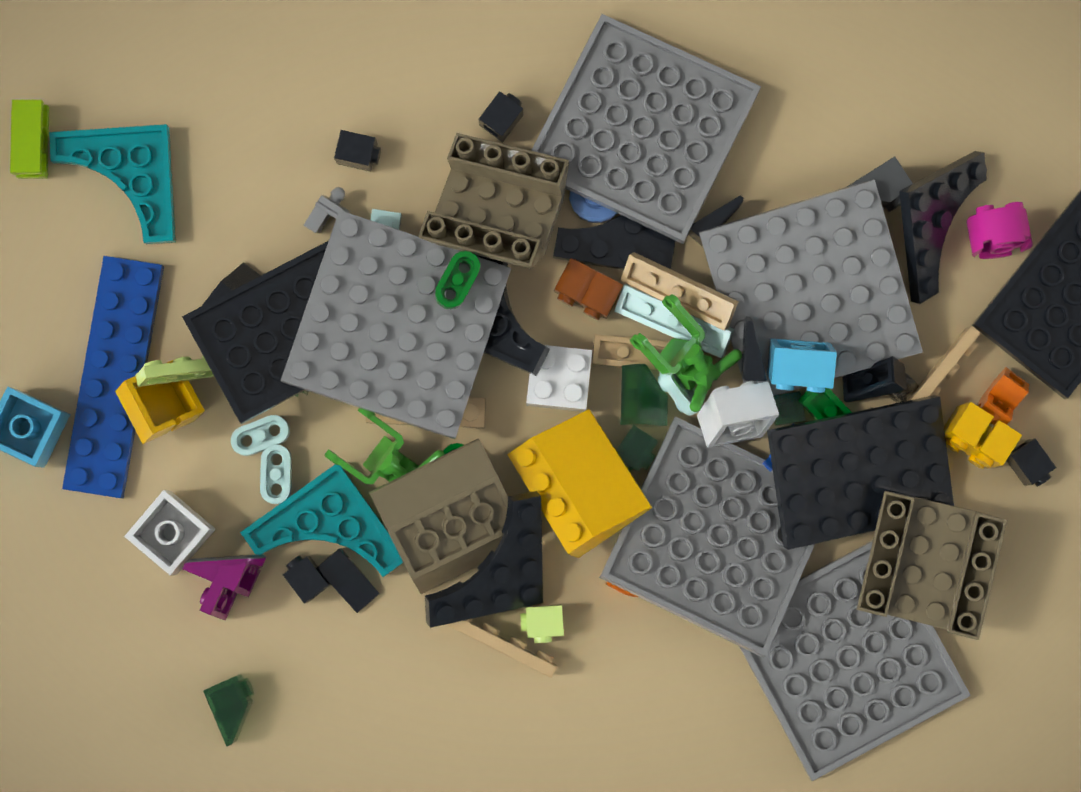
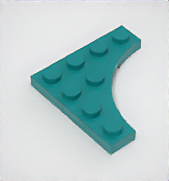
(135, 161)
(327, 511)

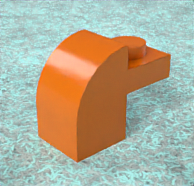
(1004, 396)

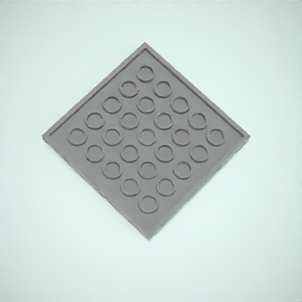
(645, 127)
(817, 276)
(380, 334)
(710, 541)
(850, 675)

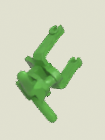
(686, 356)
(385, 458)

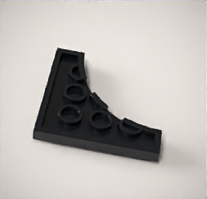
(927, 215)
(612, 244)
(510, 341)
(506, 578)

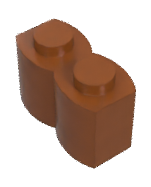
(587, 288)

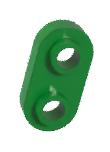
(457, 281)

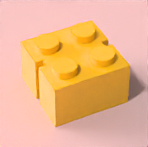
(159, 407)
(970, 432)

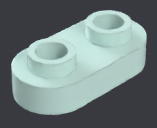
(677, 391)
(260, 434)
(275, 474)

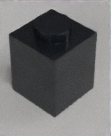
(501, 115)
(357, 151)
(1031, 463)
(305, 578)

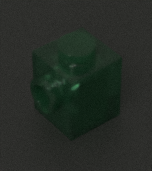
(637, 449)

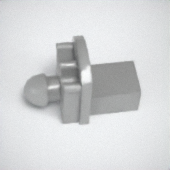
(324, 209)

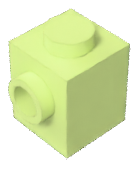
(542, 622)

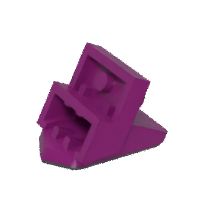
(228, 578)

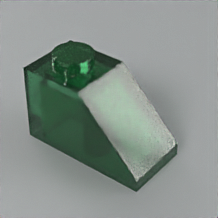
(642, 398)
(230, 705)

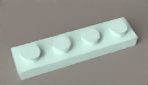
(654, 314)

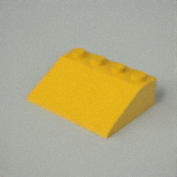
(580, 482)

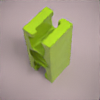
(29, 139)

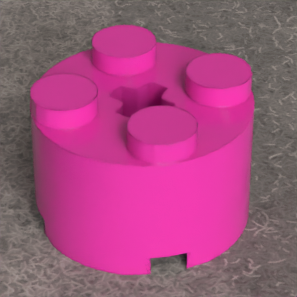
(999, 230)

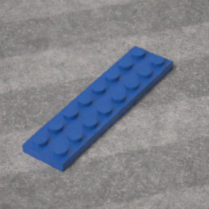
(115, 352)

